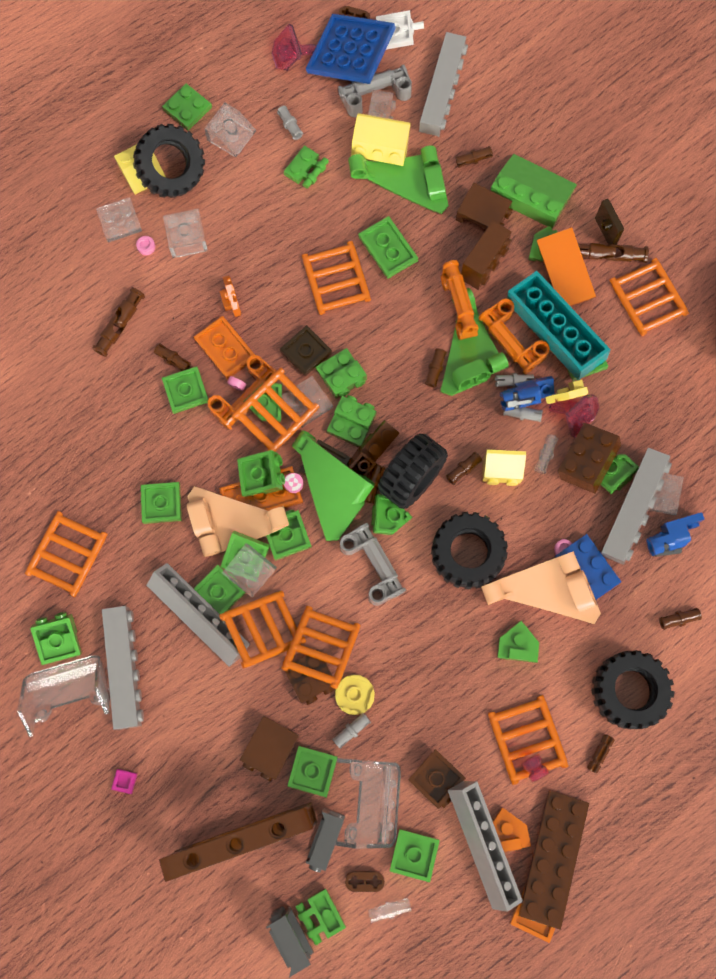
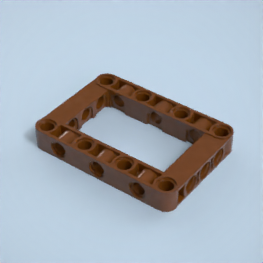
(238, 841)

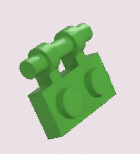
(302, 163)
(326, 913)

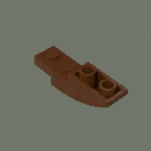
(372, 448)

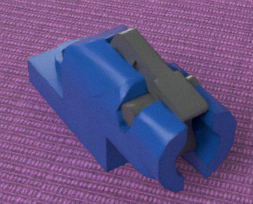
(527, 393)
(673, 536)

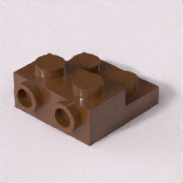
(306, 686)
(435, 778)

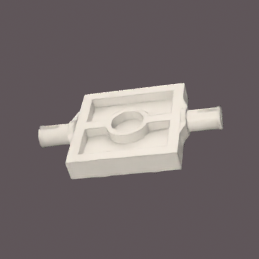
(404, 28)

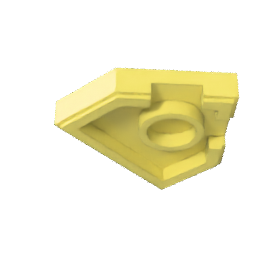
(576, 390)

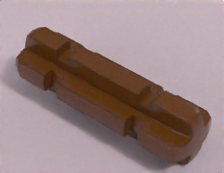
(601, 753)

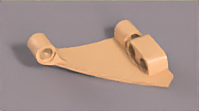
(217, 516)
(552, 586)

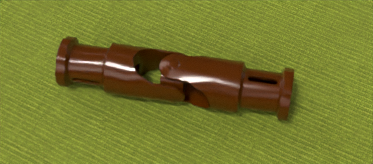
(628, 252)
(122, 316)

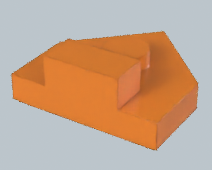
(229, 297)
(511, 831)

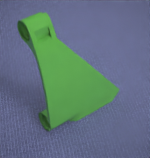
(417, 180)
(471, 359)

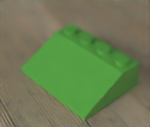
(533, 190)

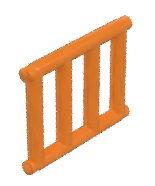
(317, 292)
(634, 313)
(266, 388)
(81, 571)
(303, 630)
(265, 654)
(546, 722)

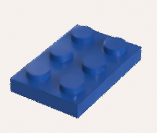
(596, 568)

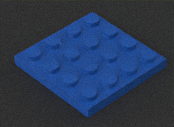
(351, 48)

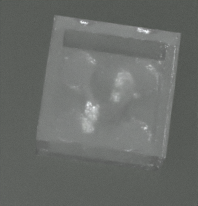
(185, 233)

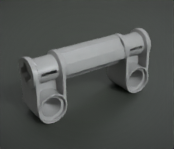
(397, 78)
(363, 539)

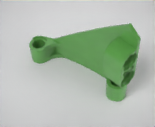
(333, 485)

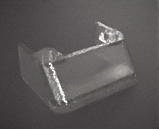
(62, 686)
(376, 804)

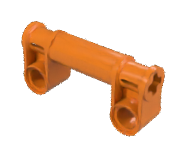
(453, 281)
(495, 319)
(225, 412)

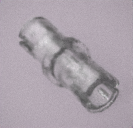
(546, 454)
(389, 910)

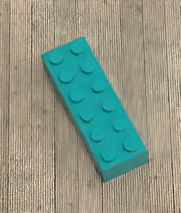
(558, 325)

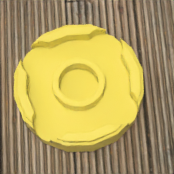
(354, 694)

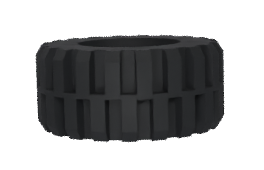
(188, 147)
(412, 470)
(477, 526)
(657, 680)

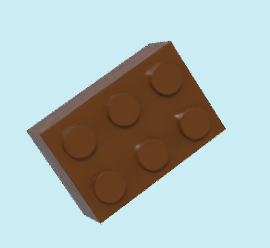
(486, 255)
(589, 457)

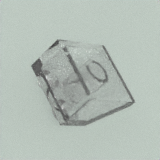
(229, 130)

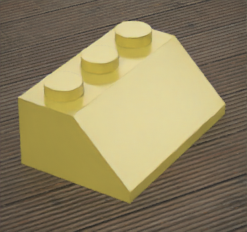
(380, 139)

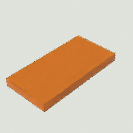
(566, 267)
(262, 500)

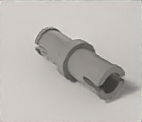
(290, 122)
(510, 380)
(525, 413)
(351, 730)

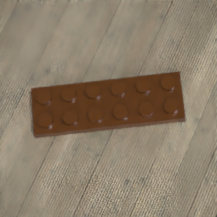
(554, 860)

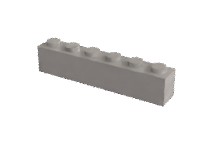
(442, 84)
(636, 505)
(195, 612)
(122, 668)
(485, 846)

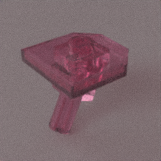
(288, 49)
(577, 412)

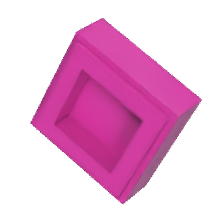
(124, 781)

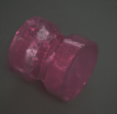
(535, 768)

